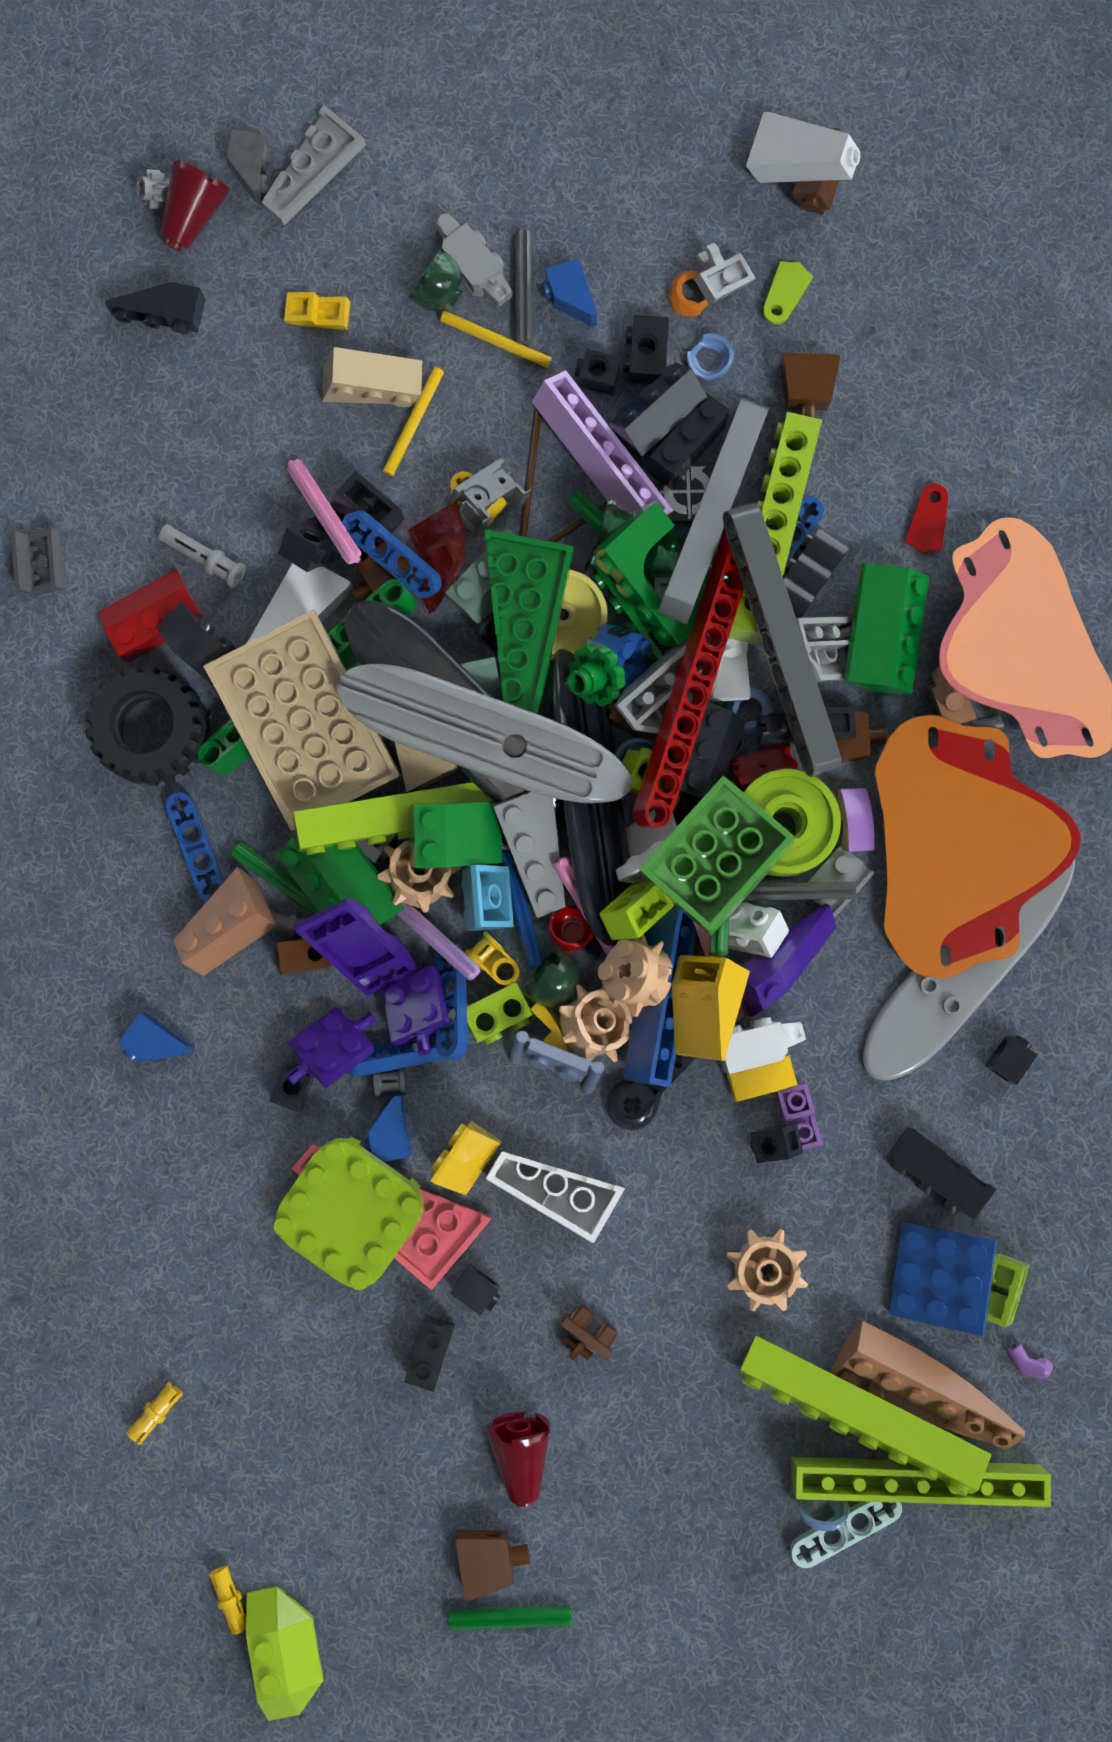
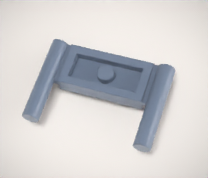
(549, 1057)

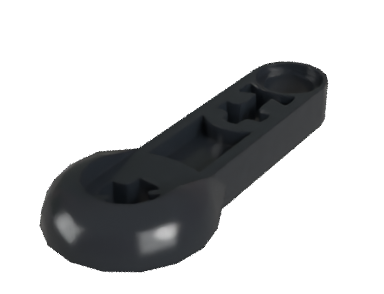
(647, 1094)

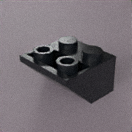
(362, 495)

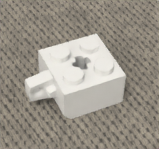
(760, 1044)

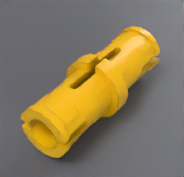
(154, 1413)
(228, 1599)

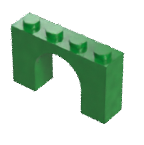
(624, 558)

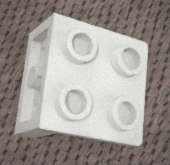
(733, 674)
(642, 844)

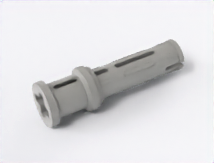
(215, 559)

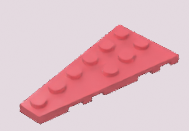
(439, 1236)

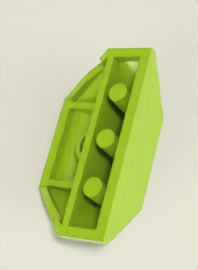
(281, 1652)

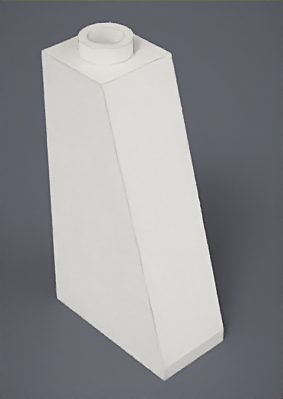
(800, 152)
(302, 593)

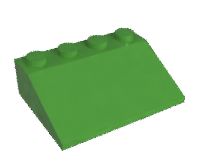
(717, 855)

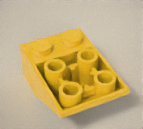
(706, 1005)
(467, 1158)

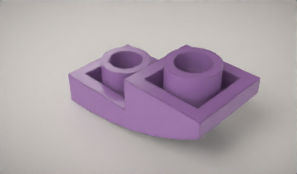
(857, 819)
(798, 1108)

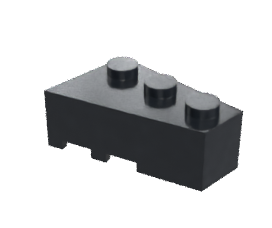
(939, 1174)

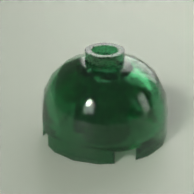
(438, 284)
(554, 980)

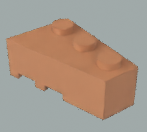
(225, 924)

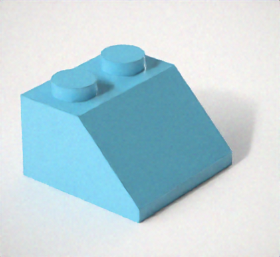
(487, 897)

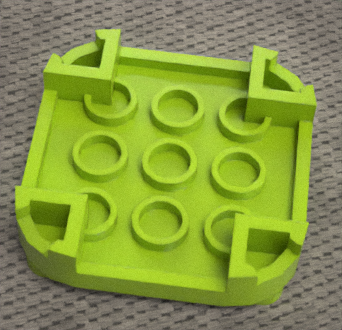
(349, 1213)

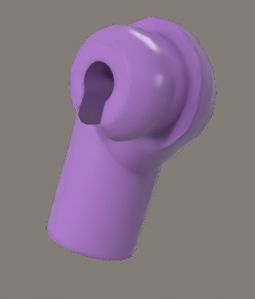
(1030, 1367)

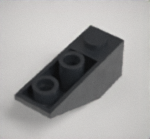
(163, 305)

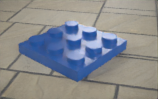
(943, 1278)

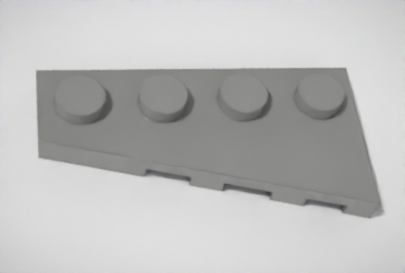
(321, 156)
(533, 841)

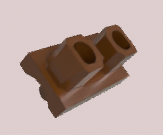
(576, 1325)

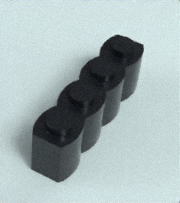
(812, 569)

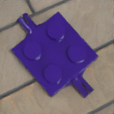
(415, 1008)
(330, 1047)

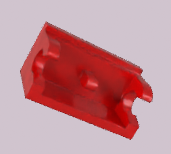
(754, 765)

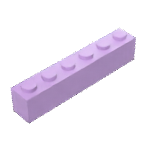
(595, 445)

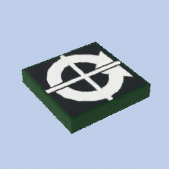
(688, 492)

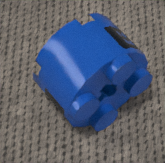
(629, 646)

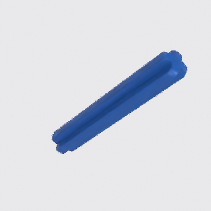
(522, 914)

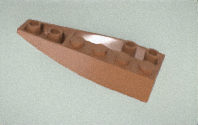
(922, 1387)

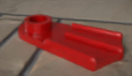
(929, 520)

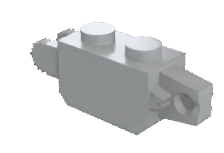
(479, 267)

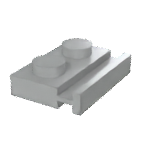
(841, 867)

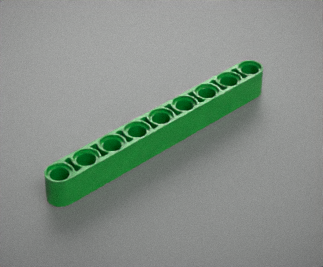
(224, 751)

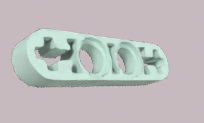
(848, 1534)

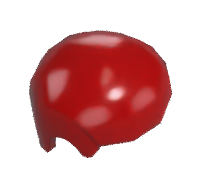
(570, 937)

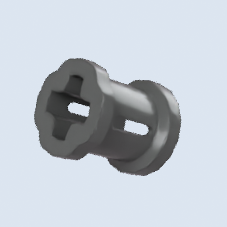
(399, 1086)

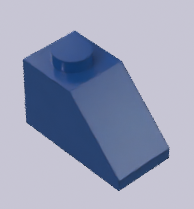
(570, 291)
(151, 1040)
(390, 1133)

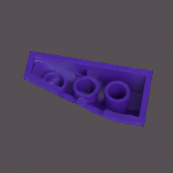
(774, 976)

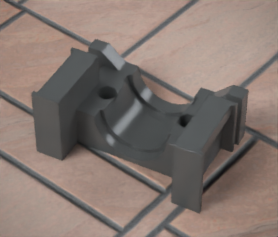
(482, 491)

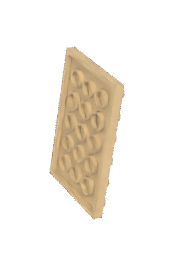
(293, 720)

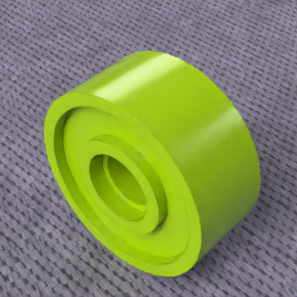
(812, 809)

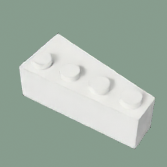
(563, 1196)

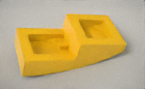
(315, 311)
(550, 1019)
(762, 1080)

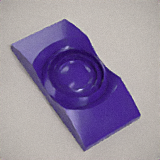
(357, 946)

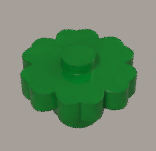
(596, 675)

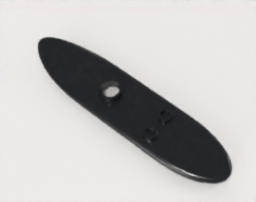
(392, 638)
(593, 829)

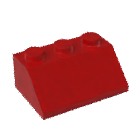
(134, 618)

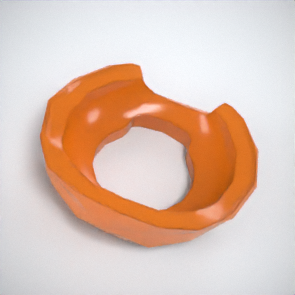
(678, 301)

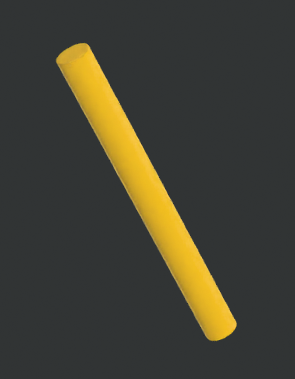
(495, 339)
(413, 421)

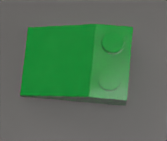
(454, 834)

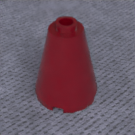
(189, 204)
(520, 1454)

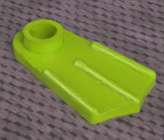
(786, 291)

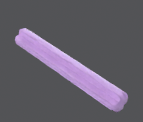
(439, 942)

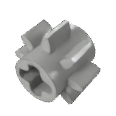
(153, 188)

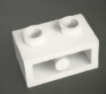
(756, 930)

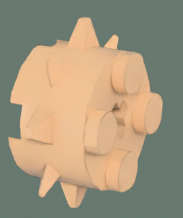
(413, 888)
(636, 974)
(594, 1025)
(772, 1287)

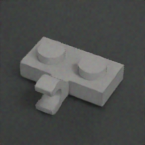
(722, 276)

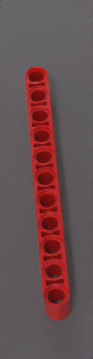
(698, 684)

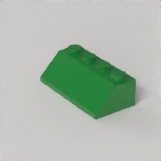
(886, 629)
(338, 876)

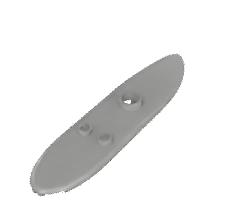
(472, 732)
(931, 1010)

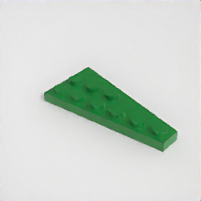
(527, 603)

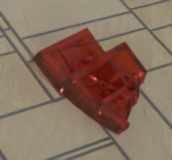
(442, 546)

